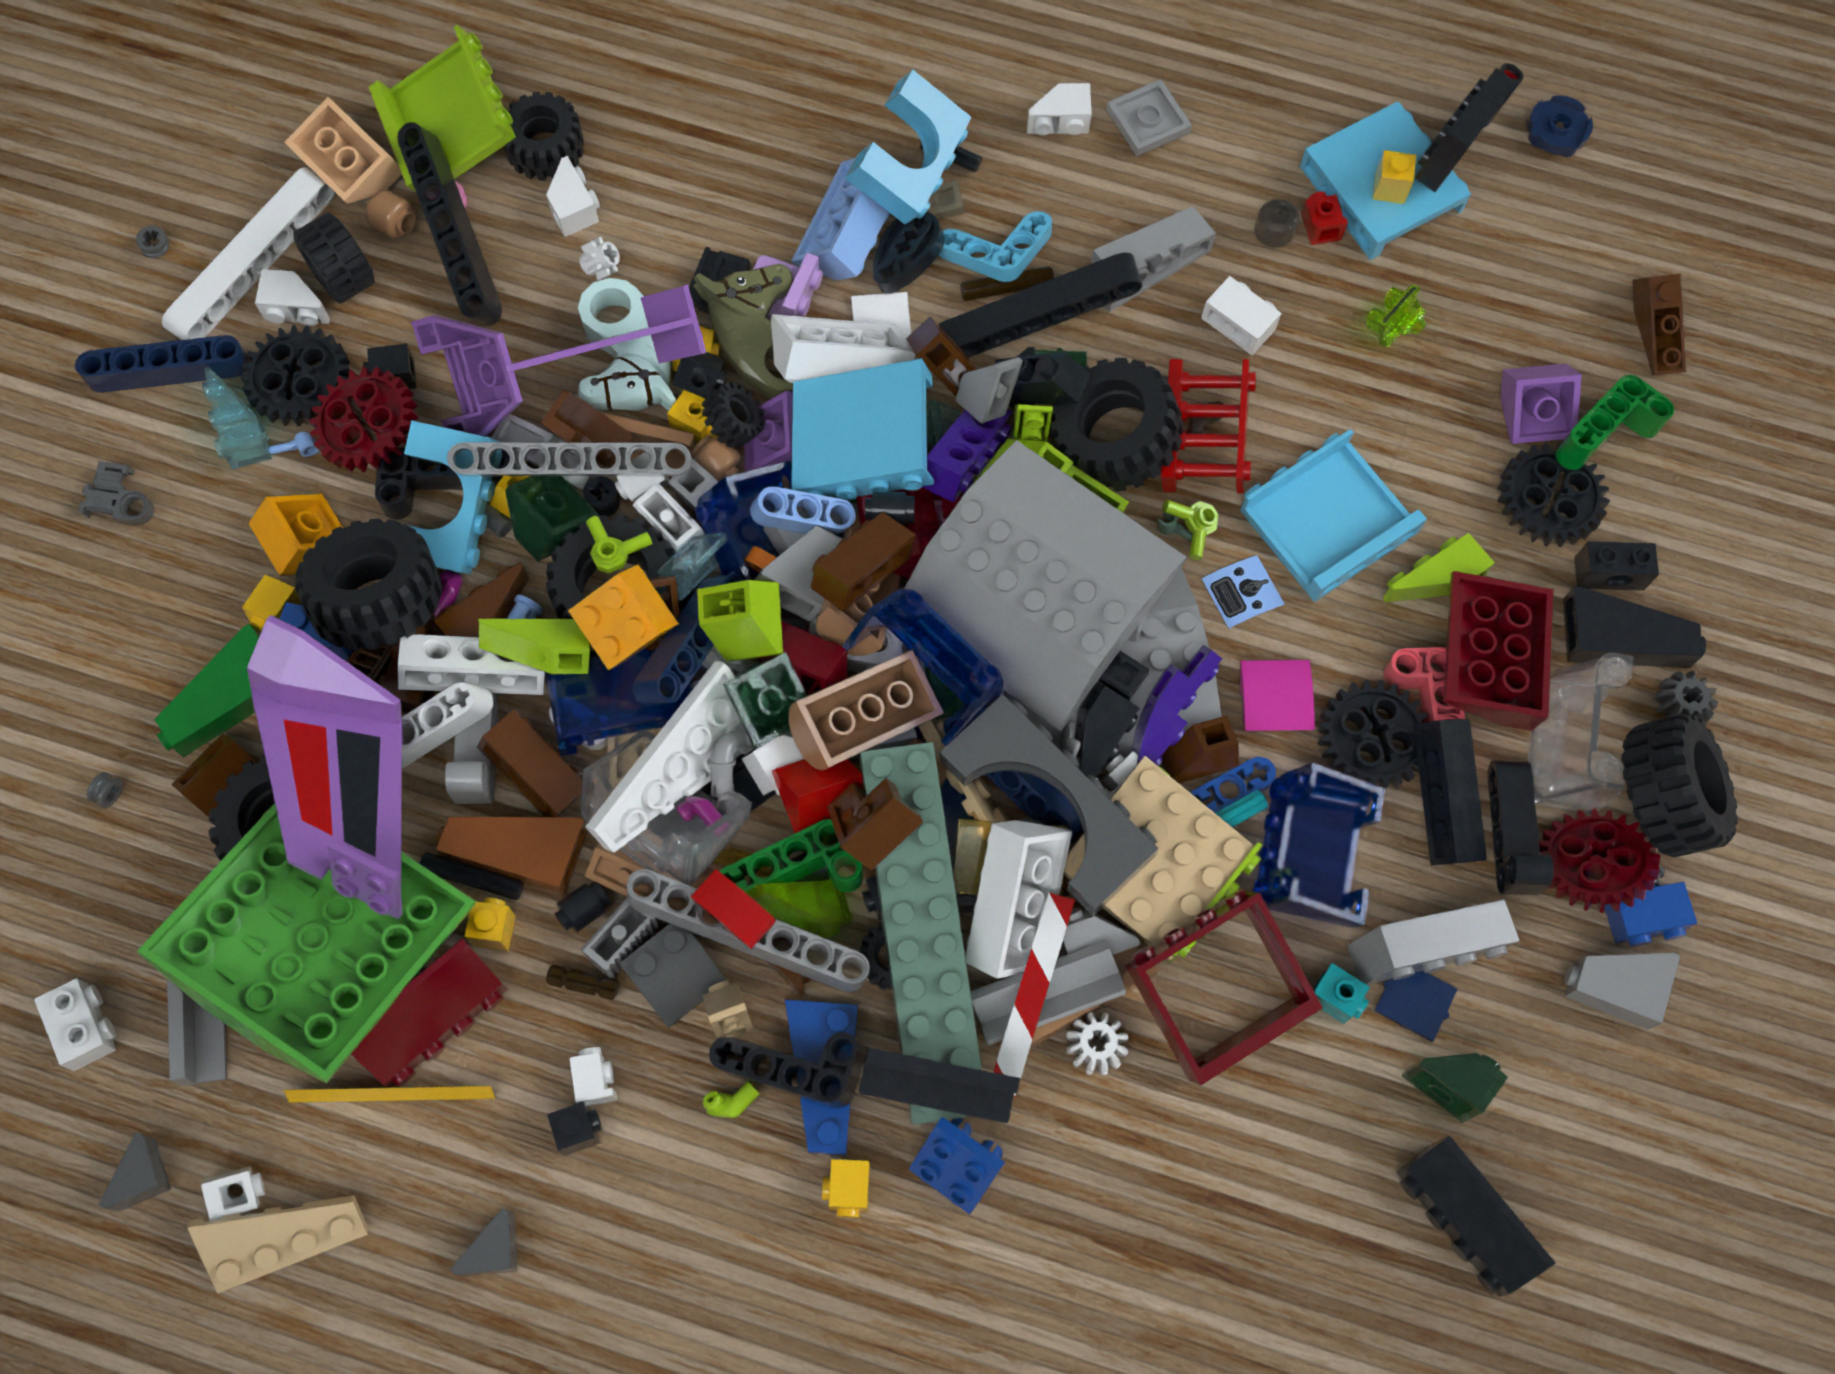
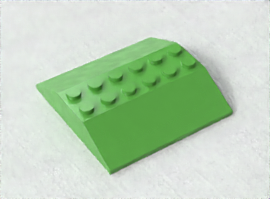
(294, 956)

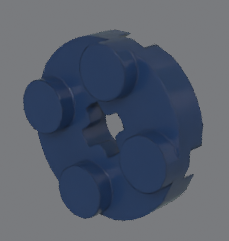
(1553, 139)

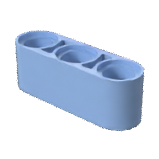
(786, 513)

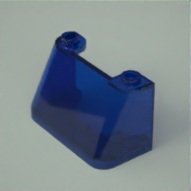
(603, 703)

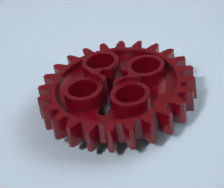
(337, 434)
(1596, 850)

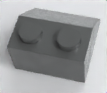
(672, 972)

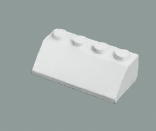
(829, 346)
(1018, 872)

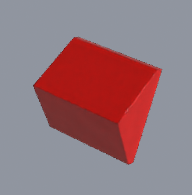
(809, 790)

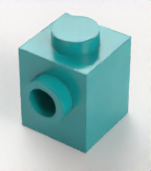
(1341, 994)

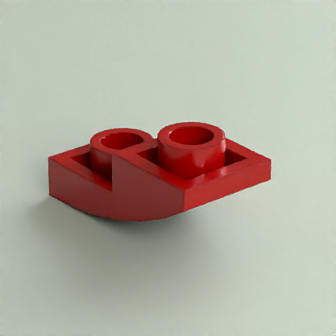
(733, 908)

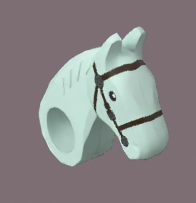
(634, 376)

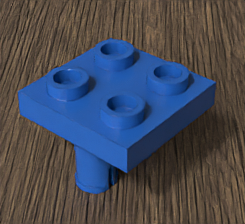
(957, 1163)

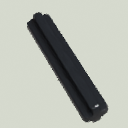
(473, 876)

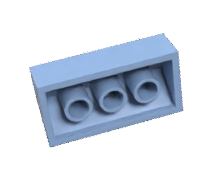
(842, 228)

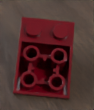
(814, 659)

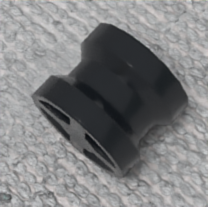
(608, 501)

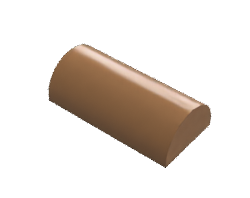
(838, 625)
(862, 711)

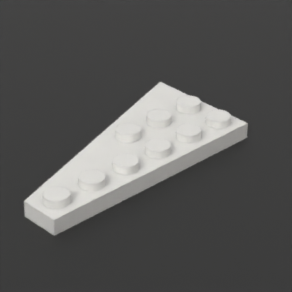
(671, 764)

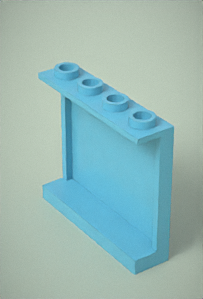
(1347, 168)
(861, 431)
(1329, 516)

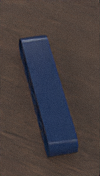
(147, 358)
(678, 654)
(1030, 793)

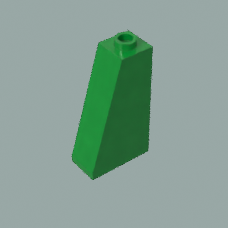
(212, 699)

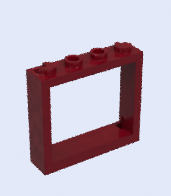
(1254, 1035)

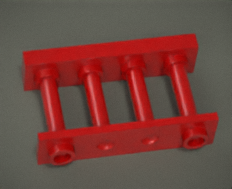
(1182, 382)

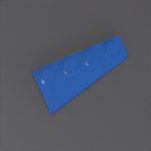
(809, 1030)

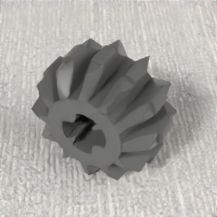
(1681, 687)

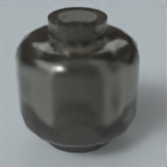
(1276, 223)

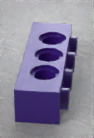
(965, 453)

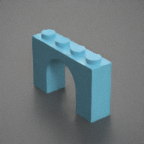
(940, 128)
(456, 543)

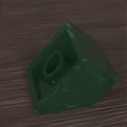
(544, 512)
(764, 696)
(1458, 1083)

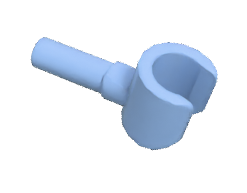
(302, 442)

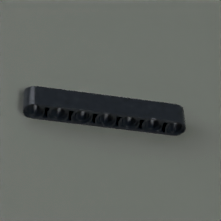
(449, 224)
(1045, 304)

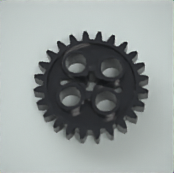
(294, 374)
(1582, 507)
(1346, 744)

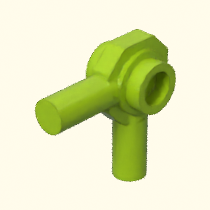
(1200, 520)
(611, 553)

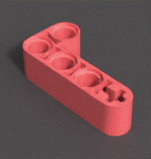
(1424, 678)

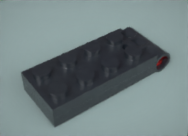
(1466, 124)

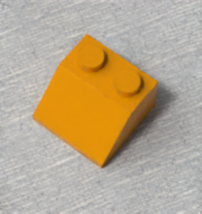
(291, 526)

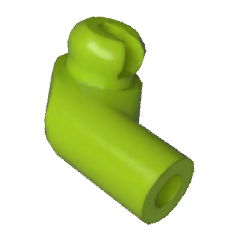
(730, 1105)

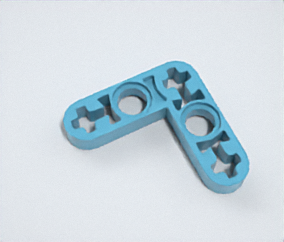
(960, 245)

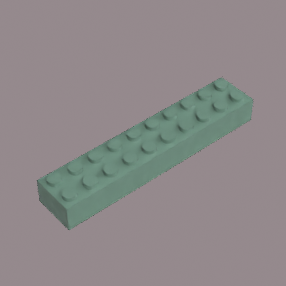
(923, 922)

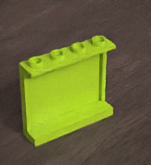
(453, 101)

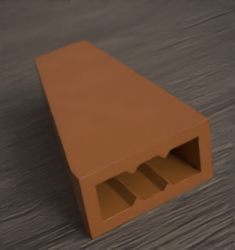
(525, 848)

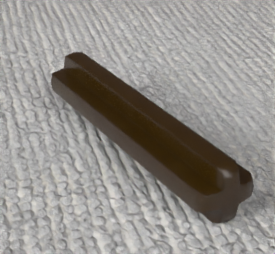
(990, 287)

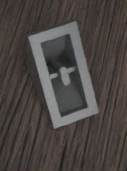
(137, 1176)
(492, 1250)

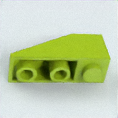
(1031, 422)
(1433, 574)
(544, 644)

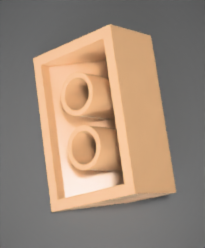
(343, 154)

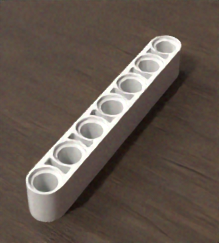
(246, 255)

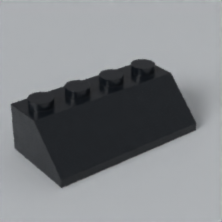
(1474, 1217)

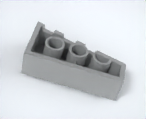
(1162, 248)
(1433, 942)

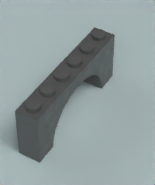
(1009, 741)

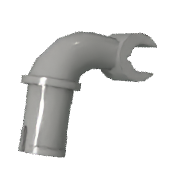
(723, 760)

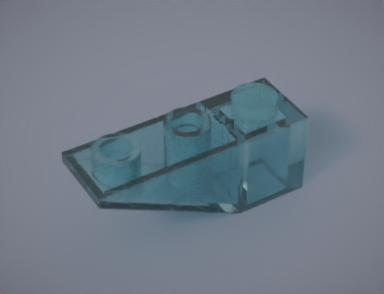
(239, 430)

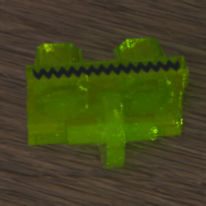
(1402, 317)

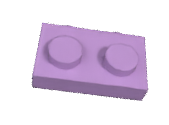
(806, 280)

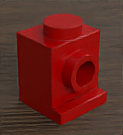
(1323, 218)

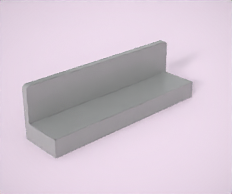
(1076, 984)
(195, 1041)

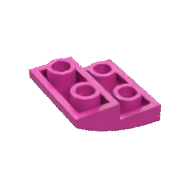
(1277, 695)

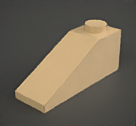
(727, 1010)

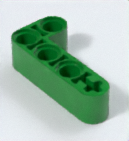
(1627, 402)
(786, 871)

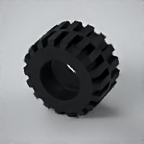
(540, 115)
(334, 257)

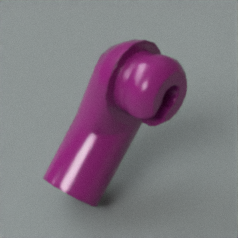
(451, 587)
(698, 807)

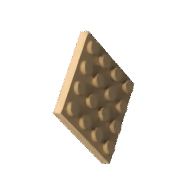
(1192, 860)

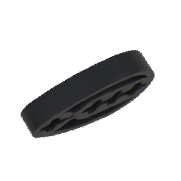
(893, 263)

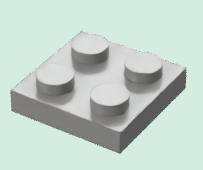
(1148, 117)

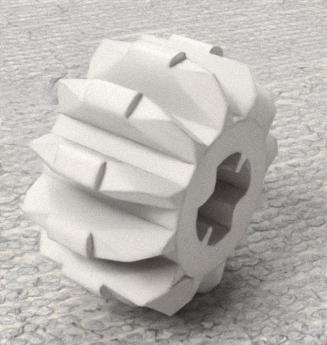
(1110, 1049)

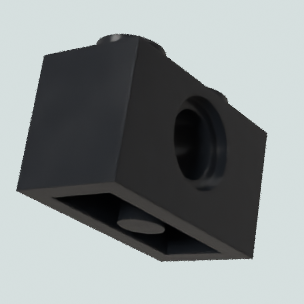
(1616, 565)

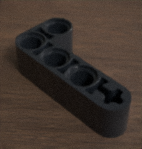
(412, 478)
(1515, 830)
(784, 1067)

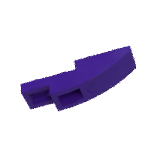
(1174, 690)

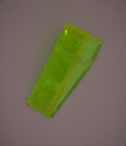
(805, 905)

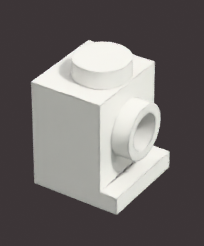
(592, 1077)
(219, 1200)

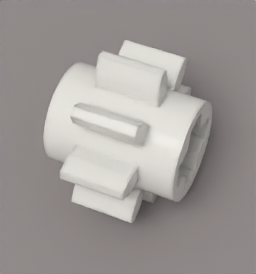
(599, 258)

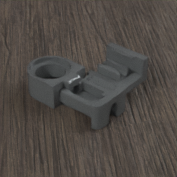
(110, 490)

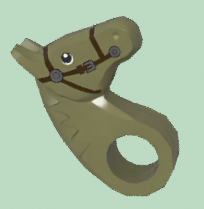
(739, 321)

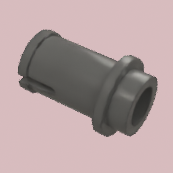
(497, 521)

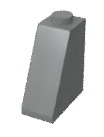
(795, 572)
(1624, 985)

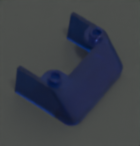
(938, 648)

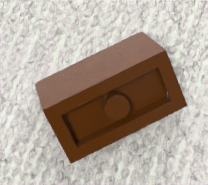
(209, 771)

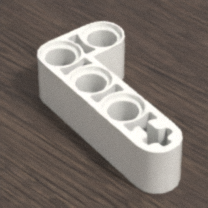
(461, 707)

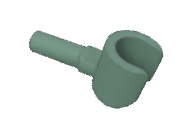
(1173, 527)

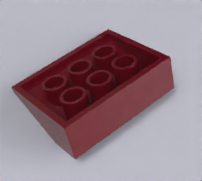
(1499, 650)
(428, 1014)

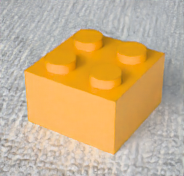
(623, 616)

